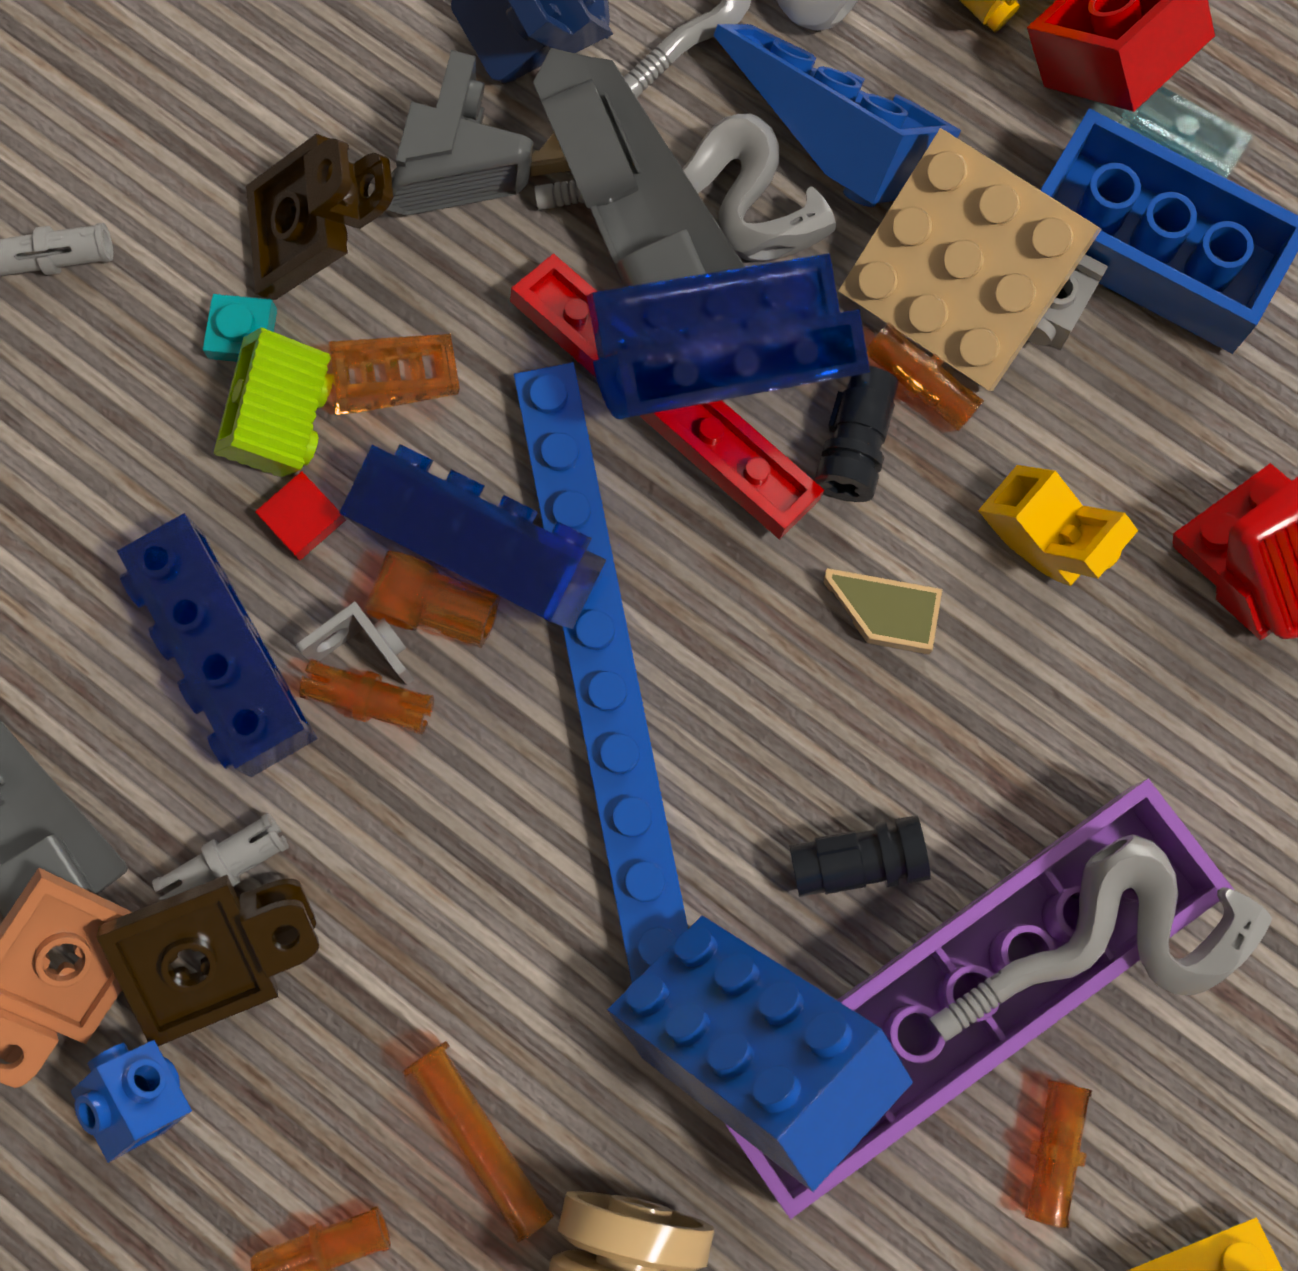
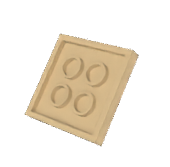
(968, 259)

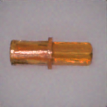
(328, 1246)

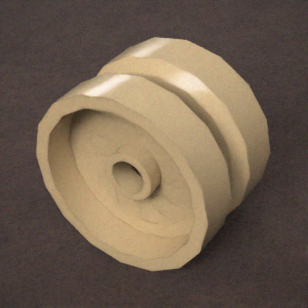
(629, 1235)

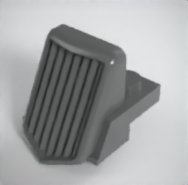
(451, 155)

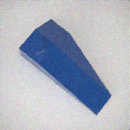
(850, 134)

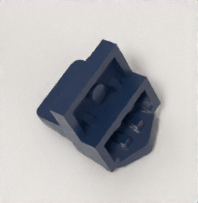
(518, 34)

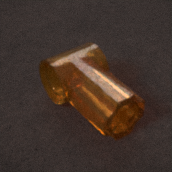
(416, 595)

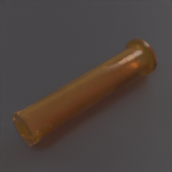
(479, 1142)

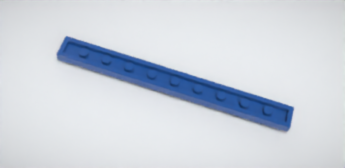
(605, 676)

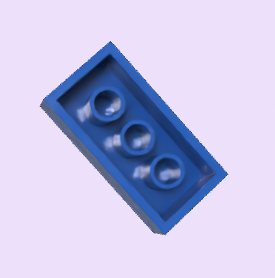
(1175, 231)
(762, 1050)

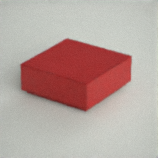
(300, 515)

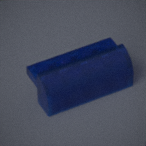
(723, 336)

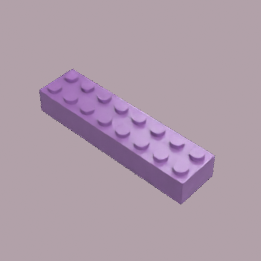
(1017, 917)

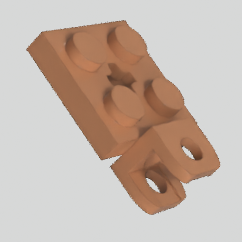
(45, 1000)

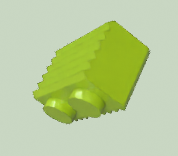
(274, 404)

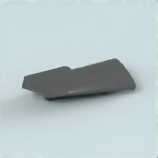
(628, 174)
(45, 830)

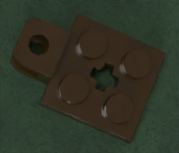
(303, 209)
(241, 945)

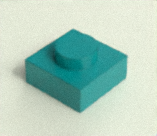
(232, 320)

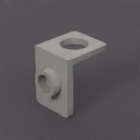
(348, 624)

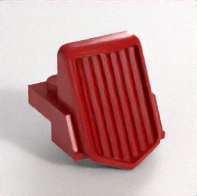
(1251, 552)

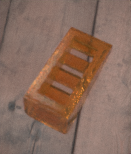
(374, 395)

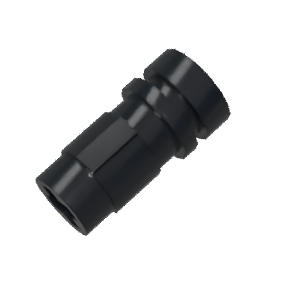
(859, 428)
(862, 858)

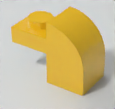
(1052, 528)

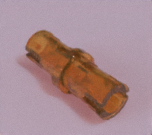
(924, 377)
(366, 696)
(1058, 1154)

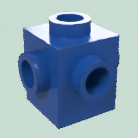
(129, 1098)

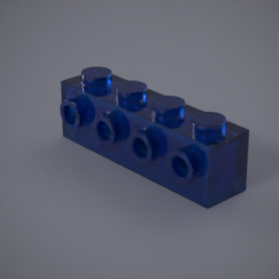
(472, 536)
(215, 646)

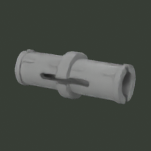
(86, 244)
(229, 857)

